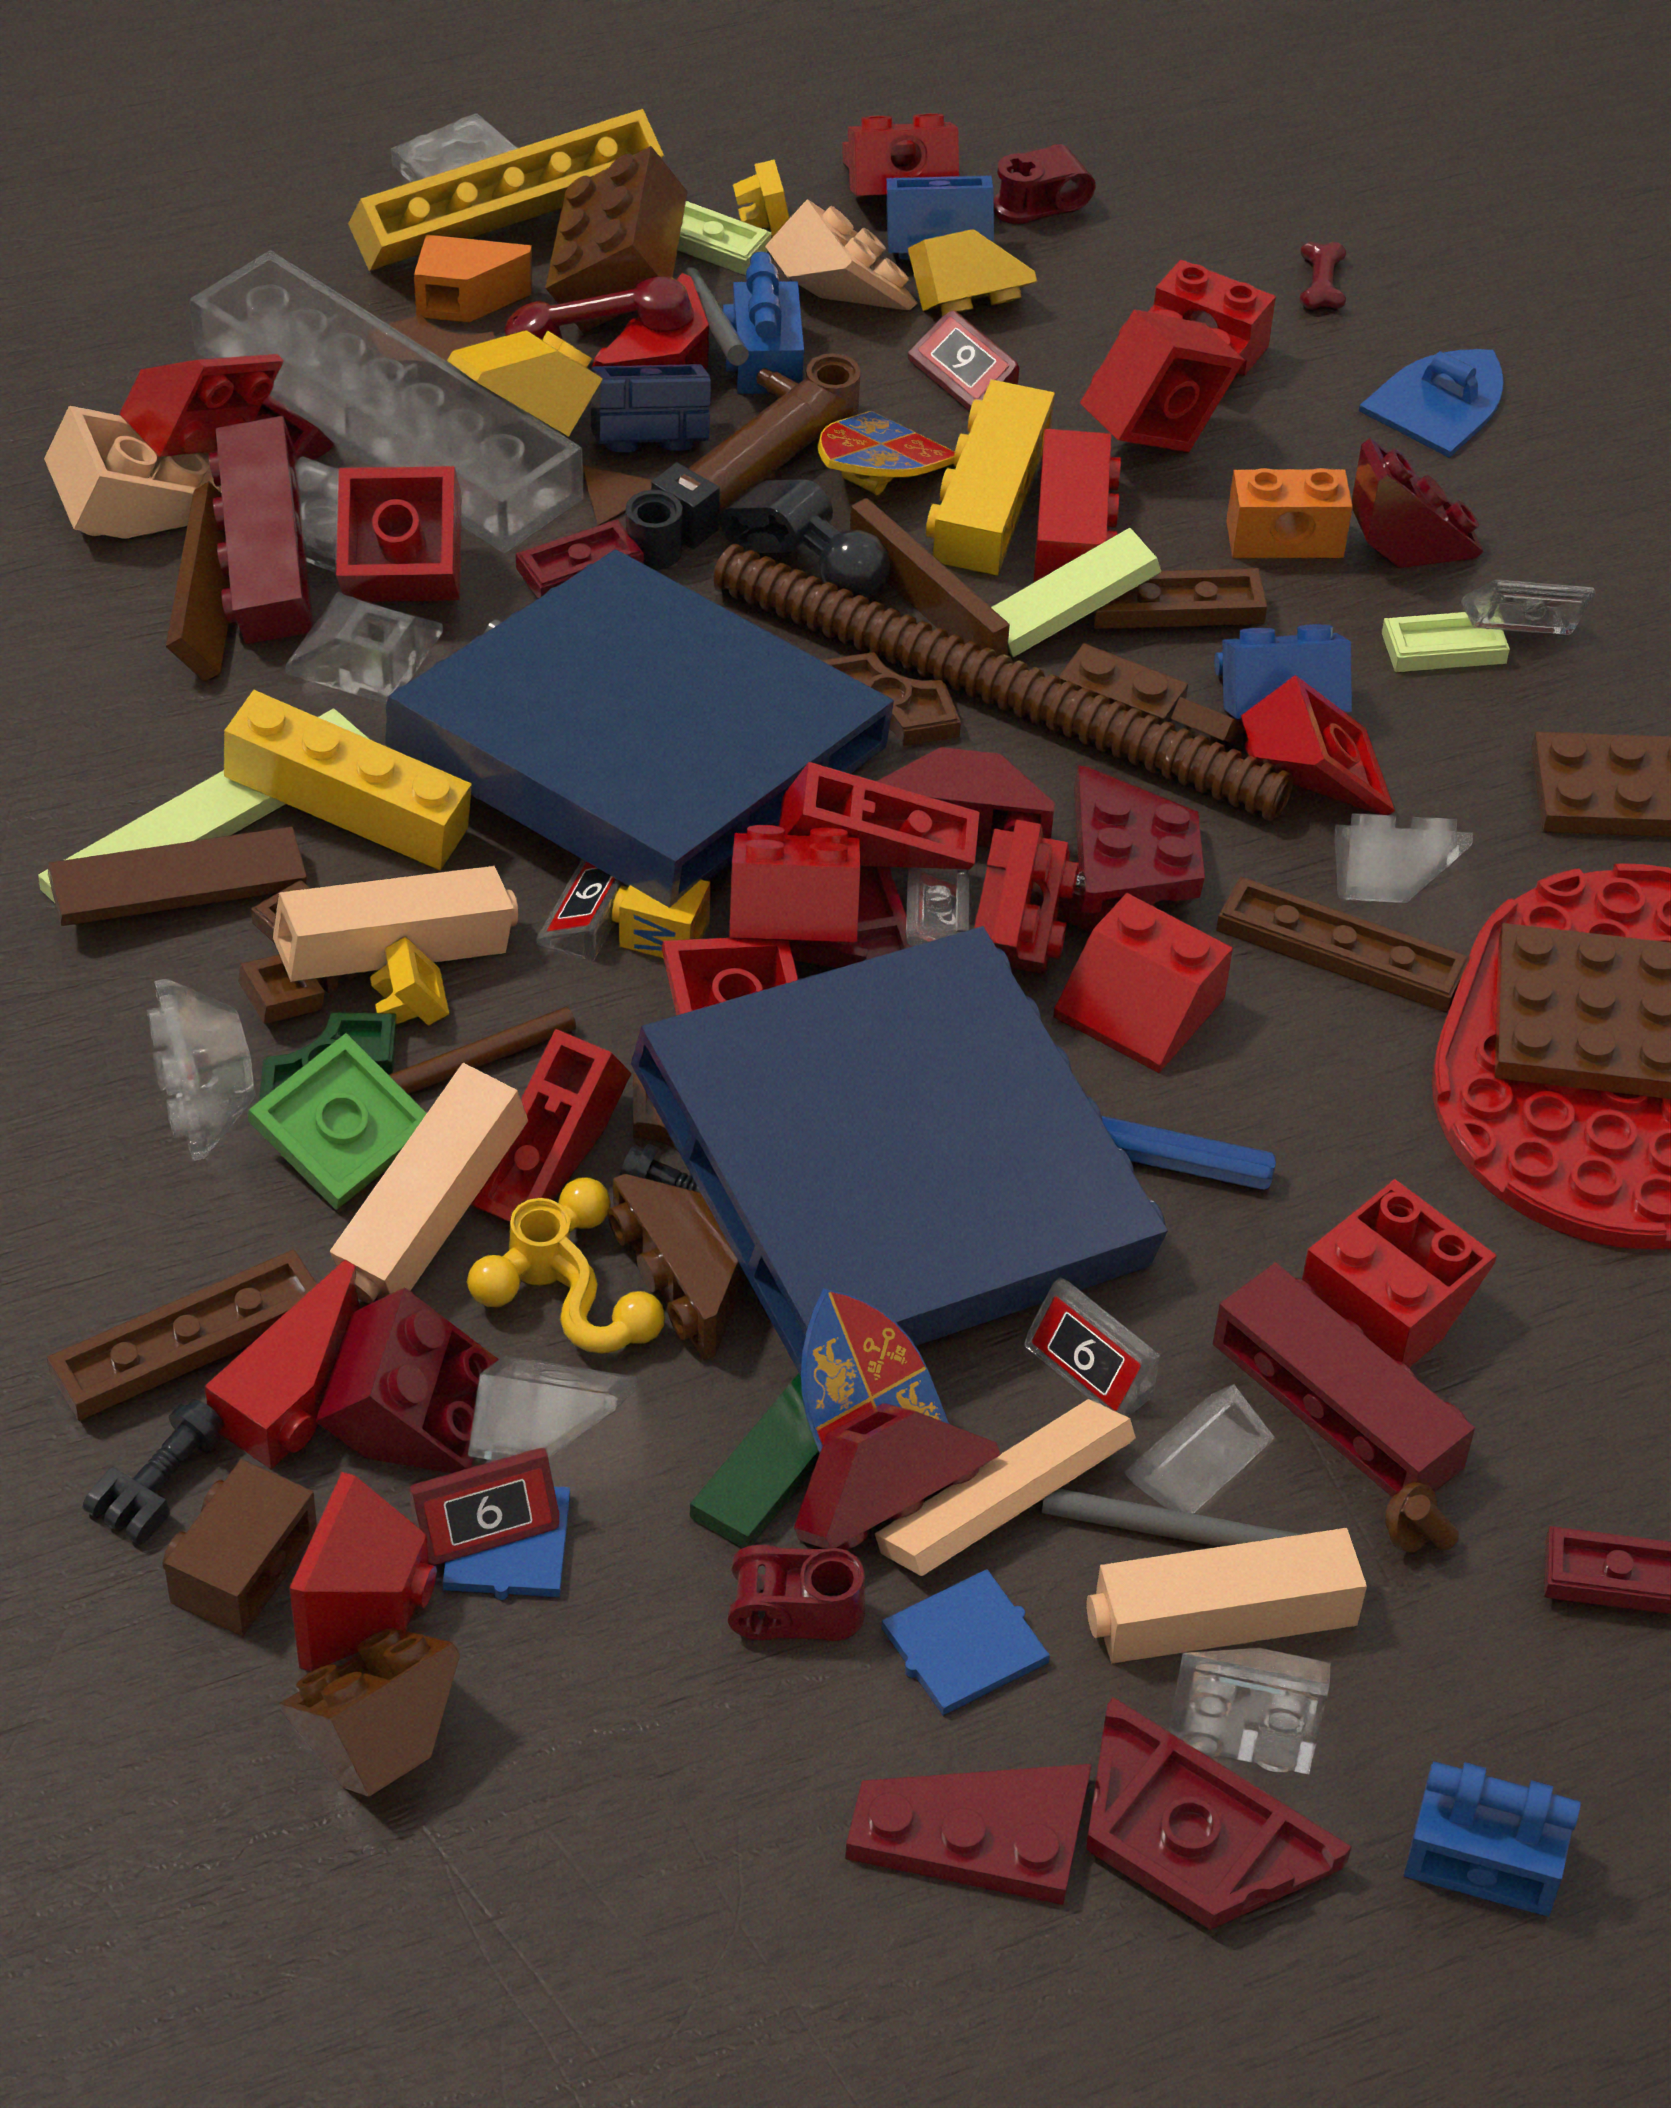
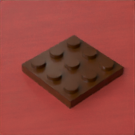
(1584, 1010)

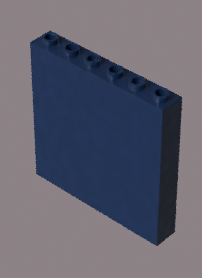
(635, 723)
(898, 1142)

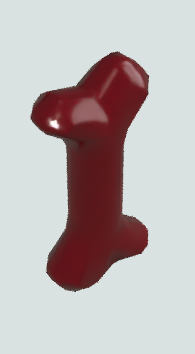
(1322, 291)

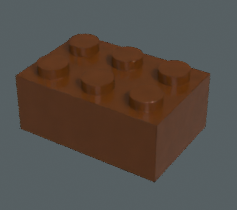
(617, 230)

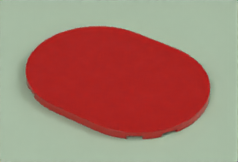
(1555, 1152)

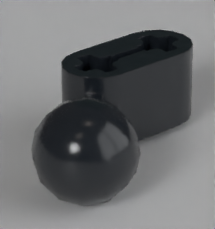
(786, 513)

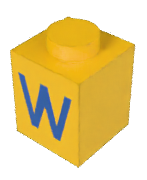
(648, 923)

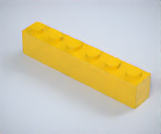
(492, 190)

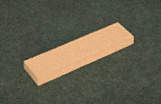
(1005, 1487)

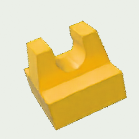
(767, 196)
(410, 985)

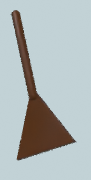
(612, 490)

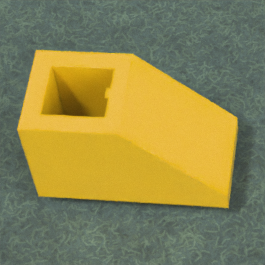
(965, 268)

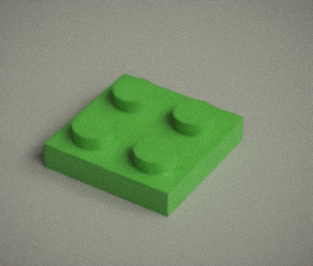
(338, 1120)

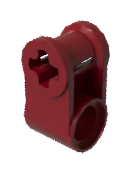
(1044, 181)
(796, 1593)

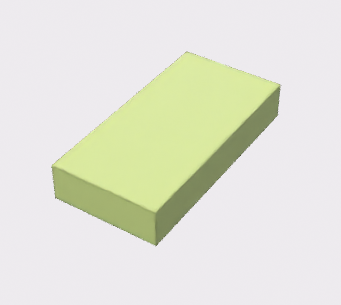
(1441, 642)

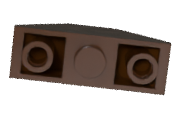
(679, 1255)

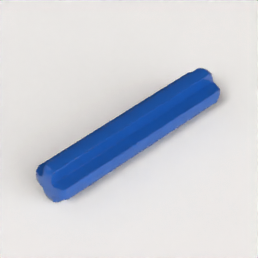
(1193, 1154)

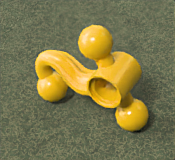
(581, 1205)

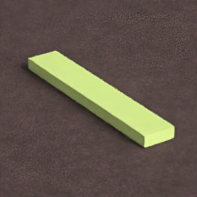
(203, 812)

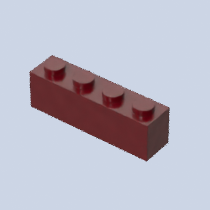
(262, 531)
(1341, 1383)

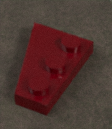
(976, 1828)

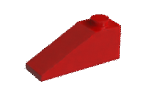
(891, 822)
(566, 1114)
(279, 1381)

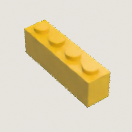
(990, 477)
(346, 779)

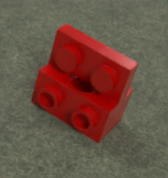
(873, 149)
(1229, 307)
(1016, 867)

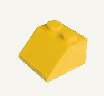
(533, 373)

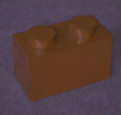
(240, 1546)

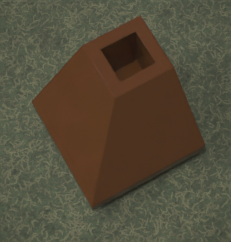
(376, 1710)

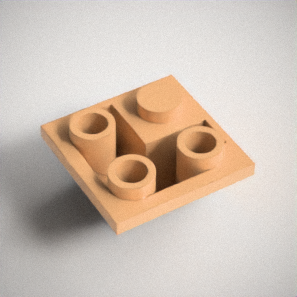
(837, 261)

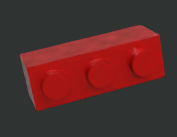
(1074, 497)

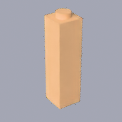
(352, 924)
(430, 1183)
(1227, 1595)

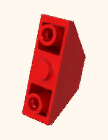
(646, 346)

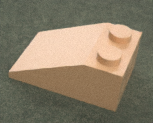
(117, 481)

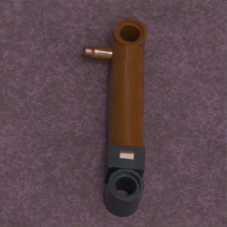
(688, 501)

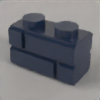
(651, 406)

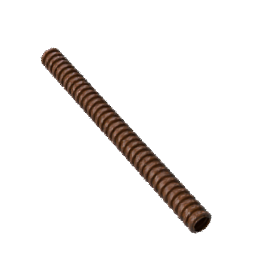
(1003, 682)

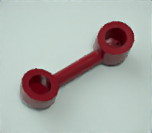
(658, 300)

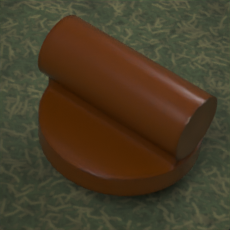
(1415, 1519)

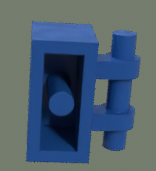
(937, 207)
(768, 323)
(1263, 662)
(1492, 1837)

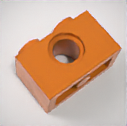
(1289, 513)

